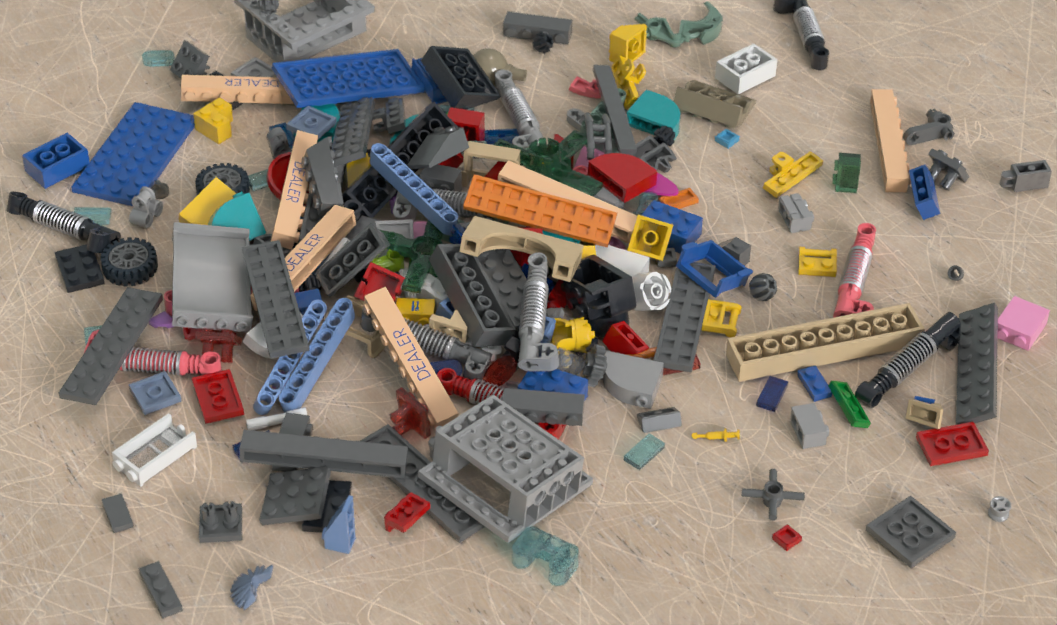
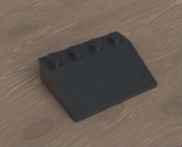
(459, 77)

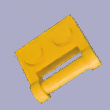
(817, 266)
(715, 315)

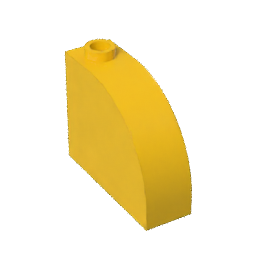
(206, 203)

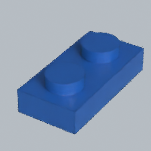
(814, 383)

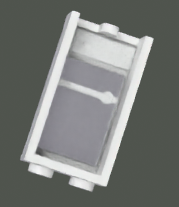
(153, 450)

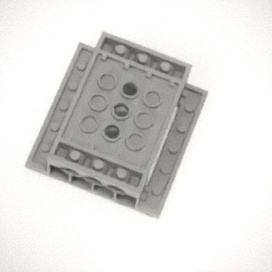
(305, 29)
(536, 484)

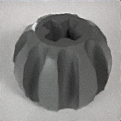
(763, 287)

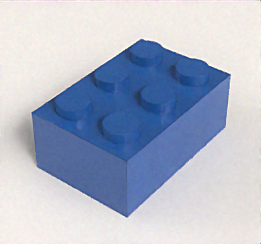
(56, 160)
(686, 226)
(554, 382)

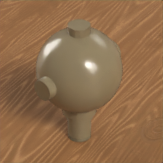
(493, 61)

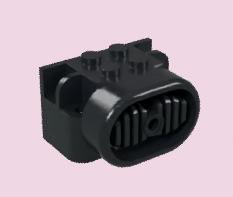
(600, 294)

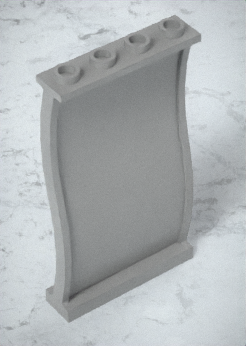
(210, 278)

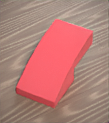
(585, 88)

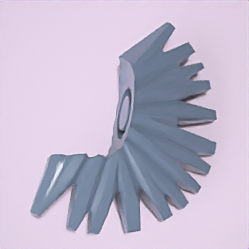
(245, 586)

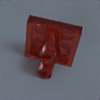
(226, 338)
(410, 415)

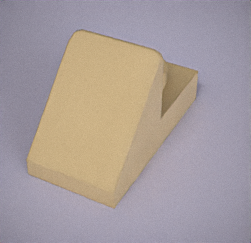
(453, 327)
(925, 413)

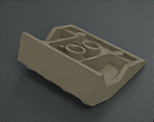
(713, 103)

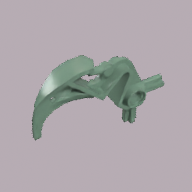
(704, 29)

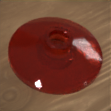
(500, 371)

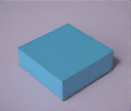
(727, 138)

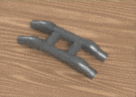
(591, 139)

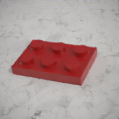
(217, 396)
(952, 443)

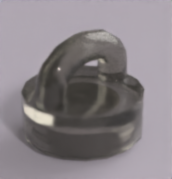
(160, 189)

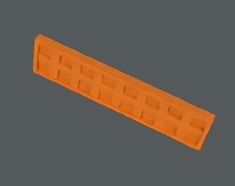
(540, 210)

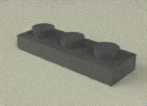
(160, 589)

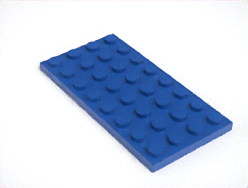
(347, 78)
(134, 153)

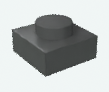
(669, 258)

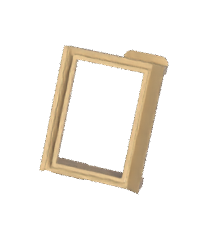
(488, 152)
(374, 341)

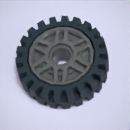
(230, 175)
(129, 261)

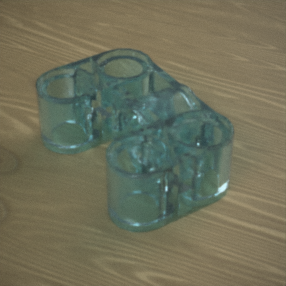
(539, 544)

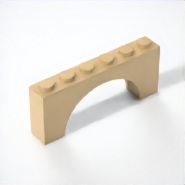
(488, 235)

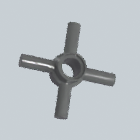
(773, 494)

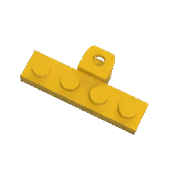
(625, 77)
(789, 172)

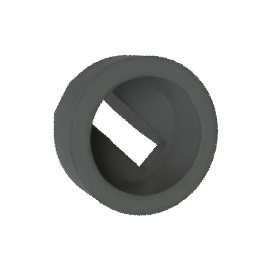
(952, 274)

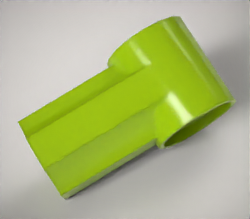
(392, 261)

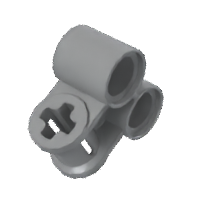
(145, 208)

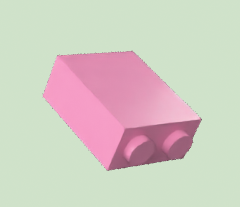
(1022, 322)

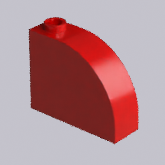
(622, 174)

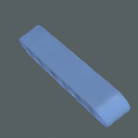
(413, 188)
(316, 359)
(287, 364)

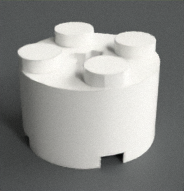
(651, 291)

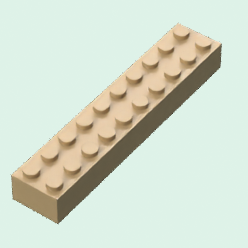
(822, 342)

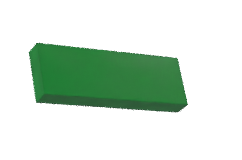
(849, 404)

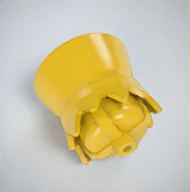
(572, 334)

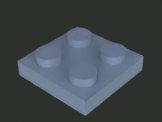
(312, 121)
(155, 393)

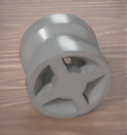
(999, 509)

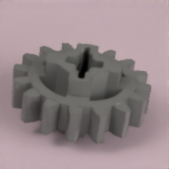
(595, 365)

